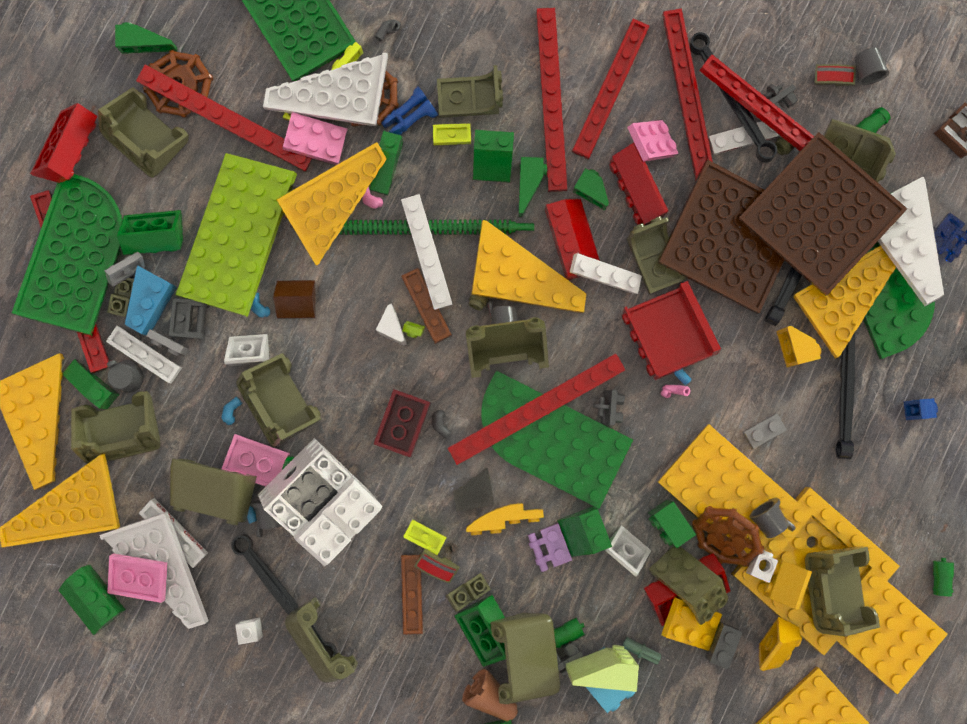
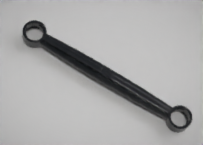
(740, 111)
(777, 310)
(844, 445)
(272, 583)

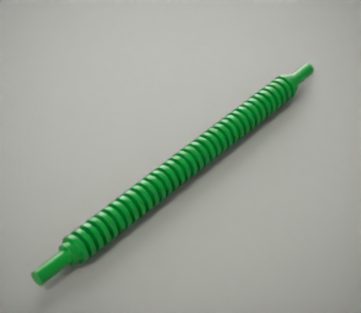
(511, 227)

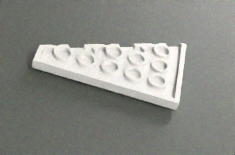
(339, 94)
(912, 243)
(157, 540)

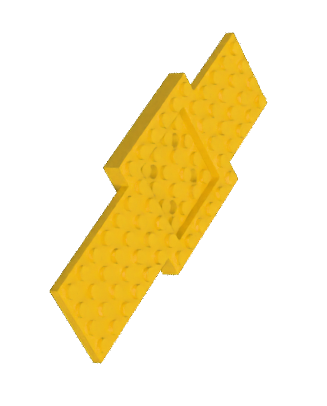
(723, 477)

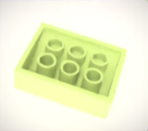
(605, 669)

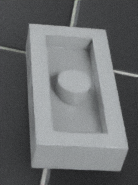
(124, 269)
(159, 340)
(764, 431)

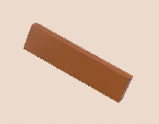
(432, 318)
(411, 595)

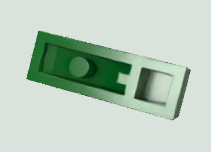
(135, 39)
(391, 147)
(531, 176)
(90, 385)

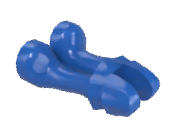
(425, 109)

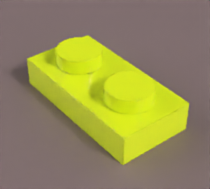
(351, 54)
(451, 134)
(424, 537)

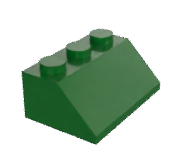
(151, 232)
(90, 599)
(476, 625)

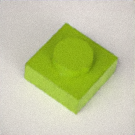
(413, 329)

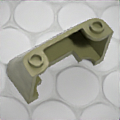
(140, 133)
(507, 344)
(276, 400)
(116, 430)
(210, 490)
(838, 593)
(529, 657)
(325, 667)

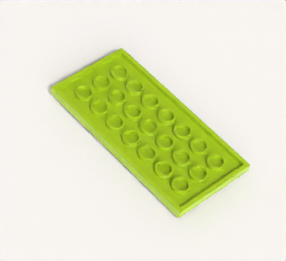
(236, 235)

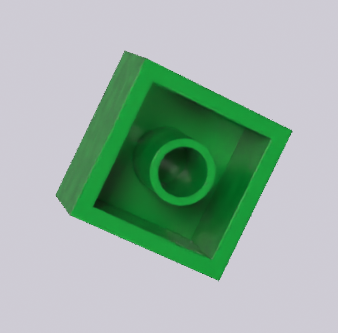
(671, 523)

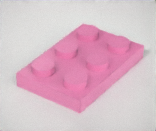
(314, 138)
(653, 140)
(254, 459)
(137, 577)

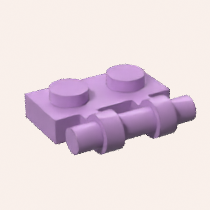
(555, 544)

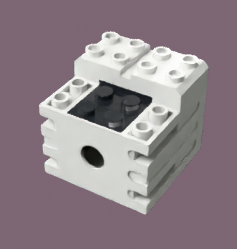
(319, 502)

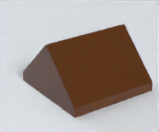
(295, 299)

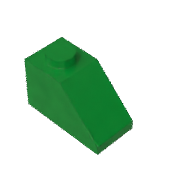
(591, 188)

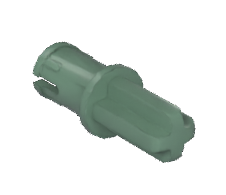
(641, 651)

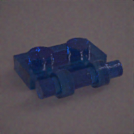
(946, 232)

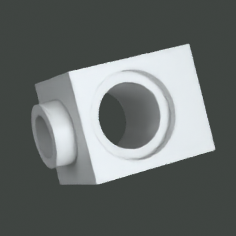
(765, 574)
(249, 631)

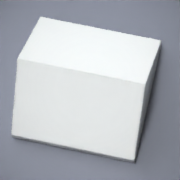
(390, 326)
(247, 350)
(628, 550)

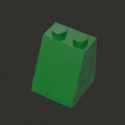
(493, 156)
(584, 532)

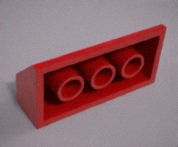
(65, 144)
(637, 185)
(570, 232)
(662, 597)

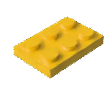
(684, 628)

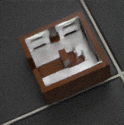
(954, 131)

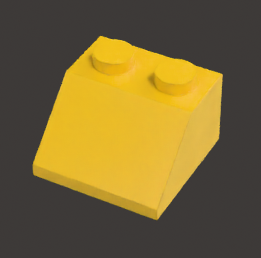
(797, 346)
(788, 584)
(778, 644)

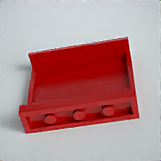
(671, 332)

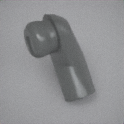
(387, 27)

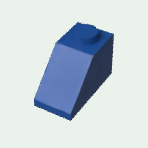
(920, 409)

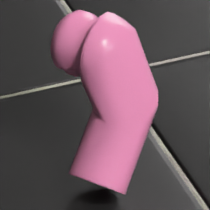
(372, 201)
(675, 389)

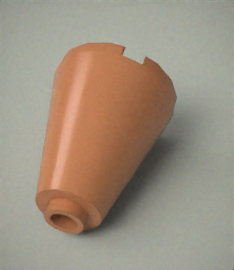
(484, 697)

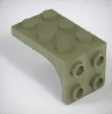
(470, 95)
(865, 148)
(646, 246)
(692, 582)

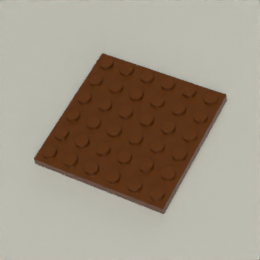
(822, 214)
(716, 246)

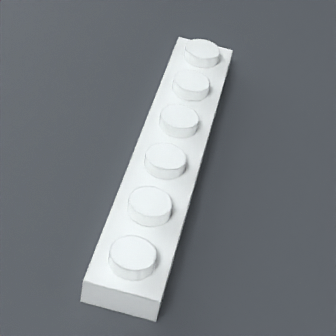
(426, 252)

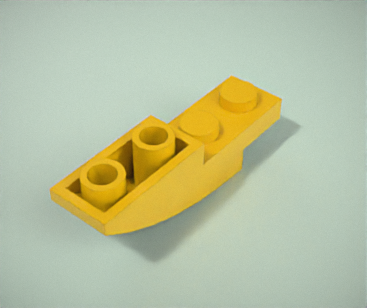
(495, 519)

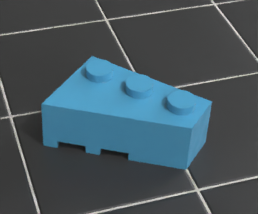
(147, 300)

